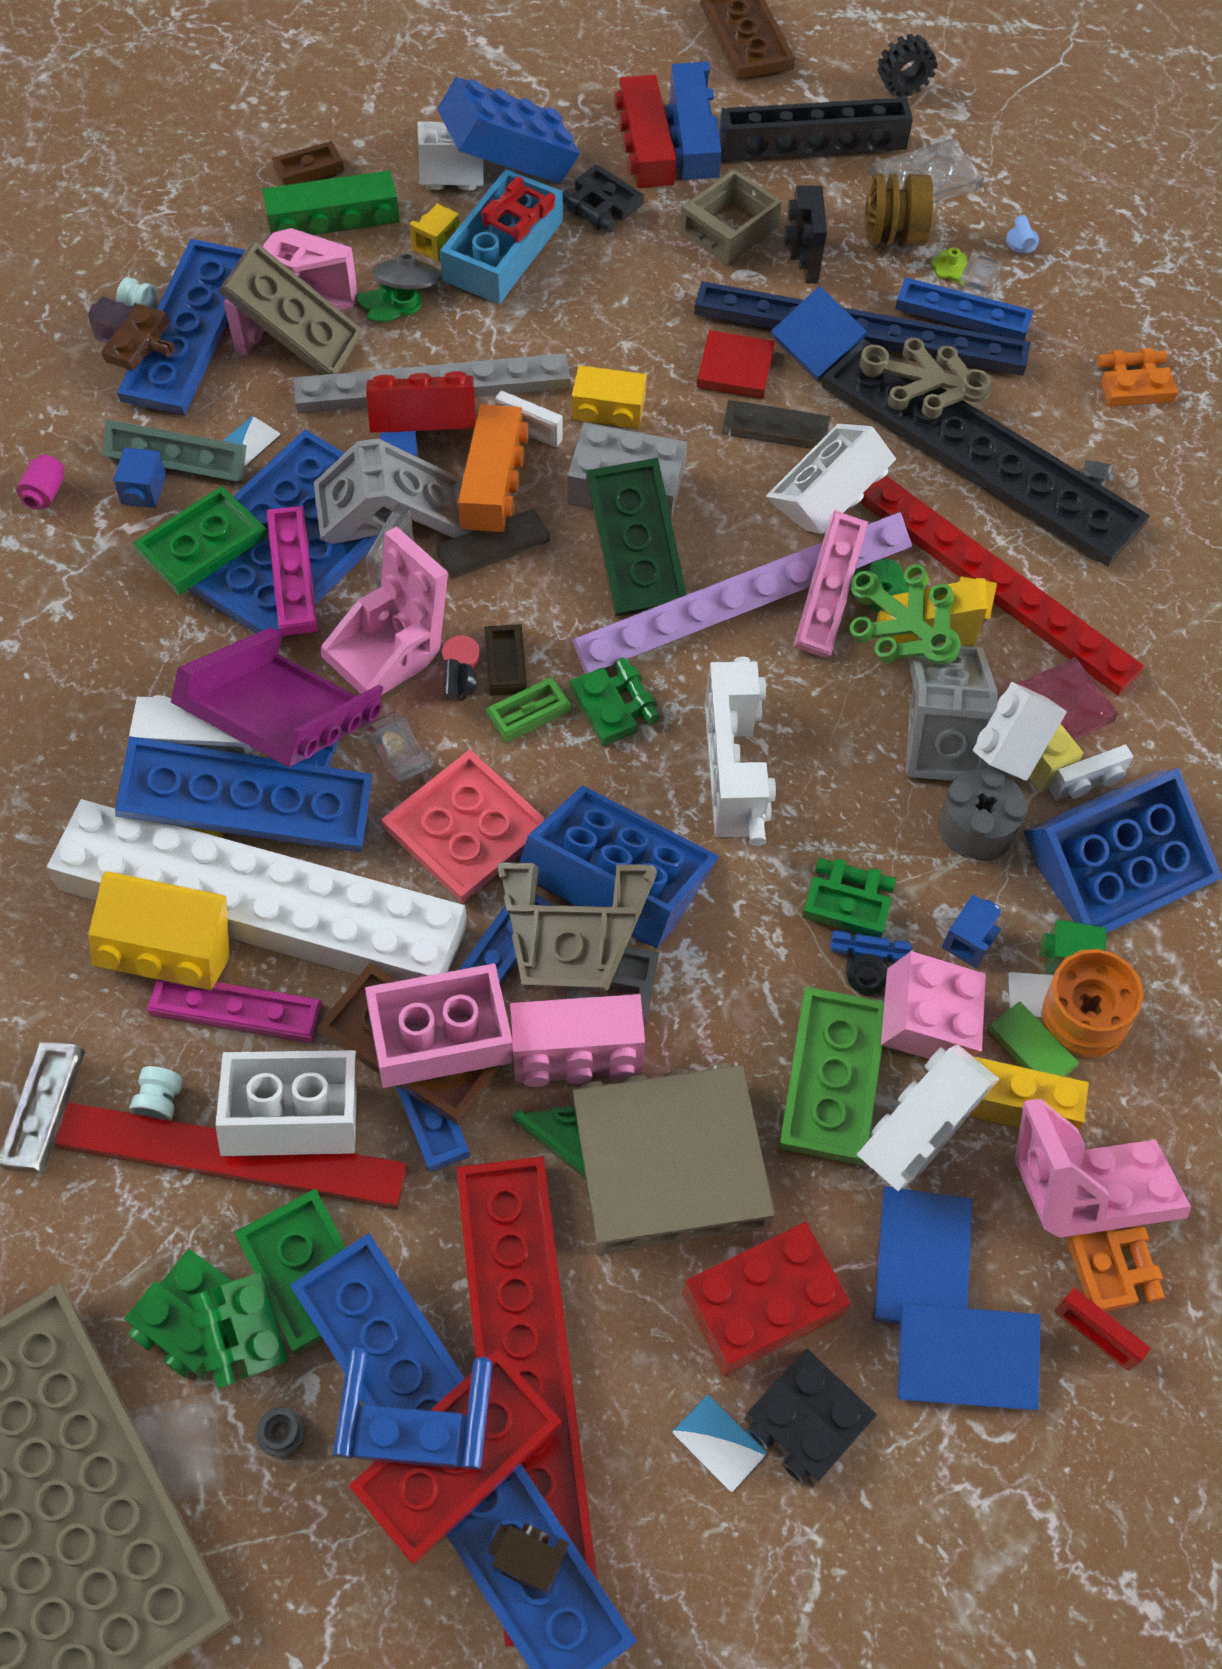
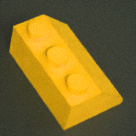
(159, 931)

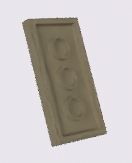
(290, 310)

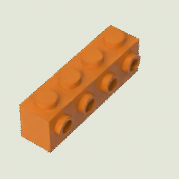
(492, 467)

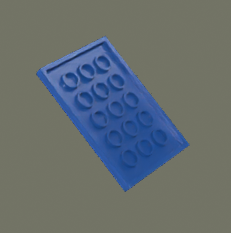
(246, 583)

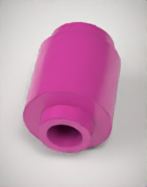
(40, 482)

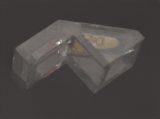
(397, 746)

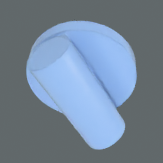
(1022, 237)

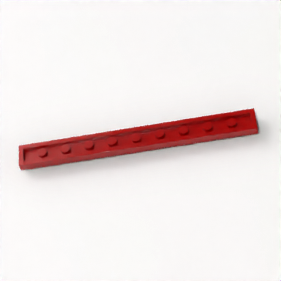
(1013, 592)

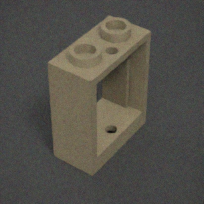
(717, 237)

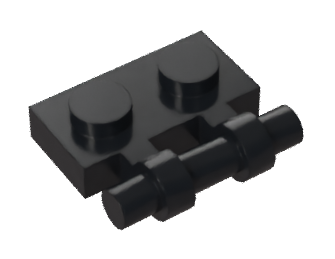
(608, 192)

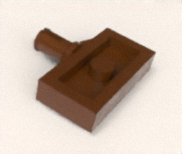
(138, 338)

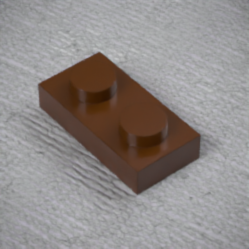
(308, 164)

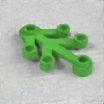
(907, 620)

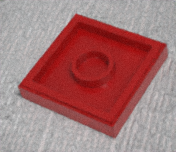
(735, 364)

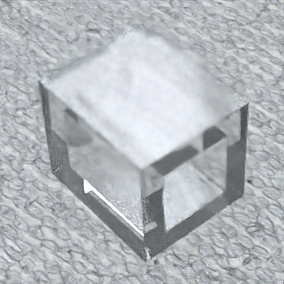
(980, 276)

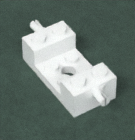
(738, 790)

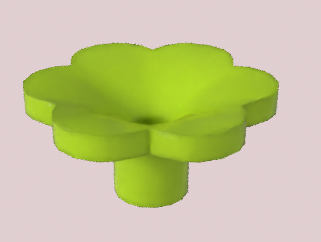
(949, 264)

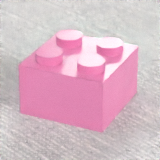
(932, 1006)

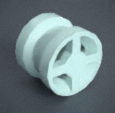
(132, 292)

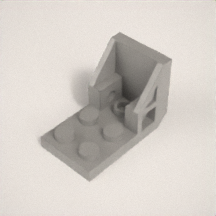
(372, 479)
(948, 713)

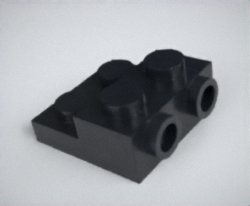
(807, 230)
(808, 1419)

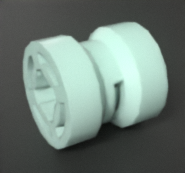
(156, 1093)

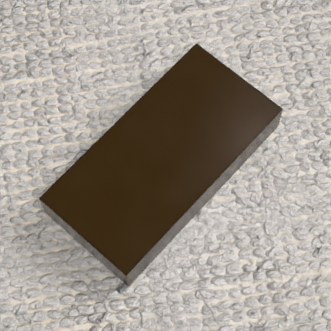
(505, 659)

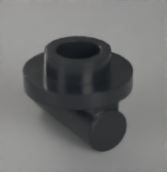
(458, 680)
(866, 973)

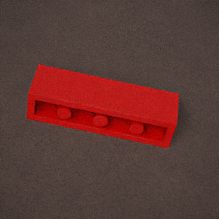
(646, 131)

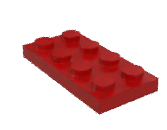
(427, 1502)

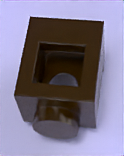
(527, 1557)

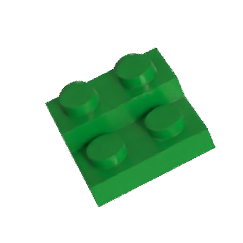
(165, 1312)

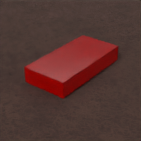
(1102, 1329)

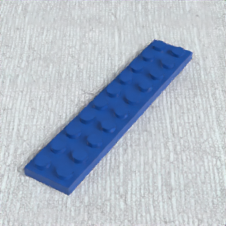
(364, 1303)

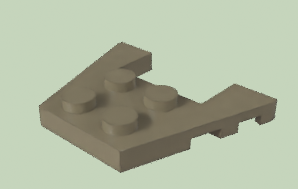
(572, 943)

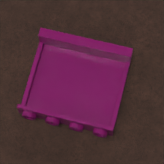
(271, 699)

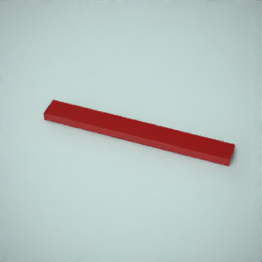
(197, 1151)

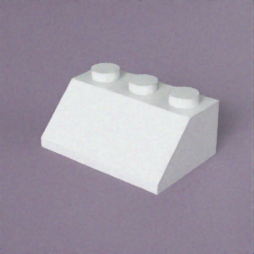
(832, 476)

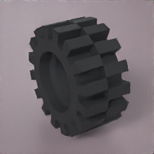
(899, 55)

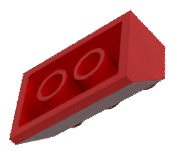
(421, 402)

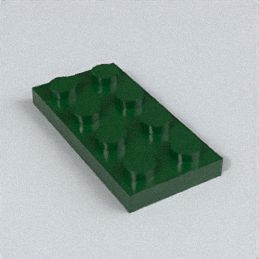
(635, 535)

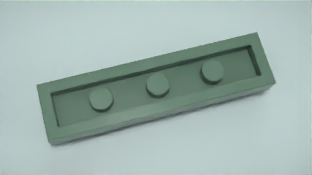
(178, 449)

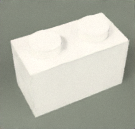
(1019, 731)

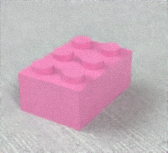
(439, 1025)
(577, 1039)

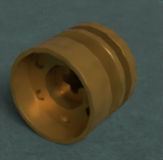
(896, 209)

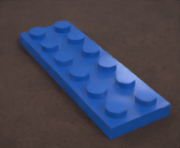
(195, 328)
(243, 794)

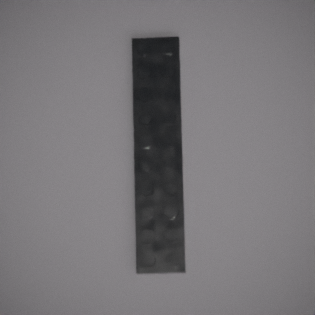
(997, 461)

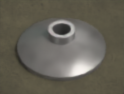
(406, 272)

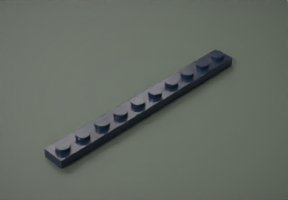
(887, 331)

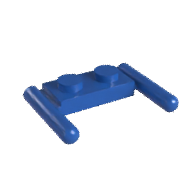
(411, 1434)

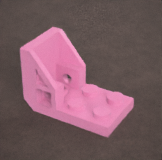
(318, 262)
(397, 625)
(1095, 1187)

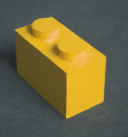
(608, 397)

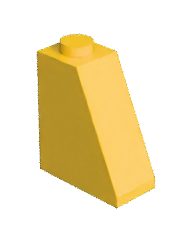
(965, 616)

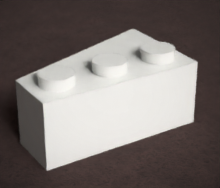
(927, 1116)

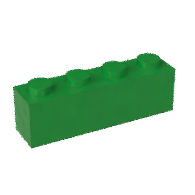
(333, 204)

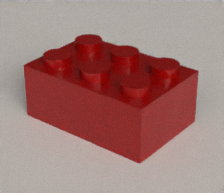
(765, 1298)

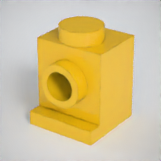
(433, 231)

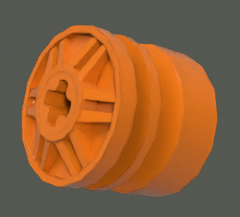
(1096, 983)

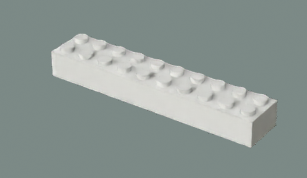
(269, 896)

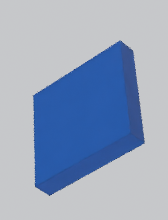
(818, 333)

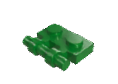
(605, 708)
(845, 905)
(248, 1326)

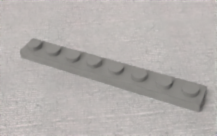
(489, 377)

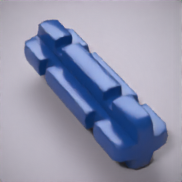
(861, 944)

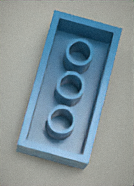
(490, 260)

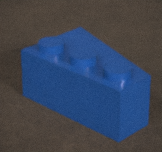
(691, 122)

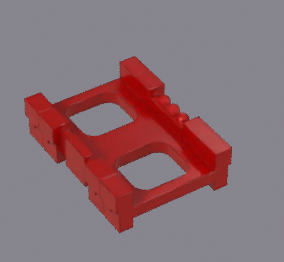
(508, 204)

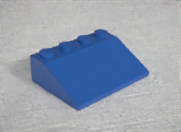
(593, 834)
(1125, 851)

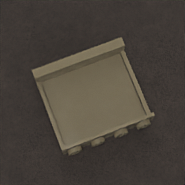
(672, 1158)

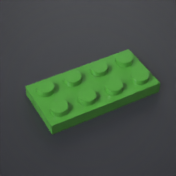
(833, 1076)

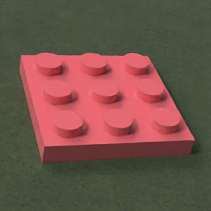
(463, 825)

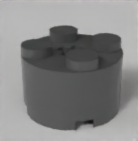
(982, 813)

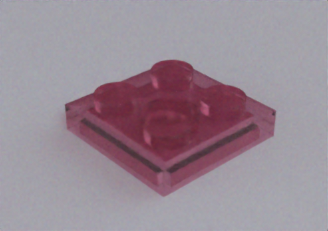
(1077, 694)

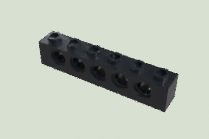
(815, 128)

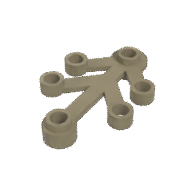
(964, 384)

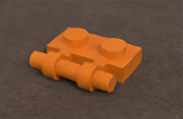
(1136, 386)
(1105, 1272)

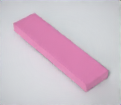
(830, 584)

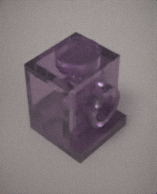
(107, 317)

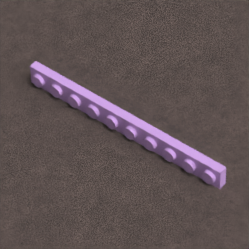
(726, 599)

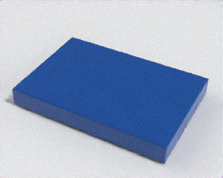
(922, 1251)
(968, 1356)

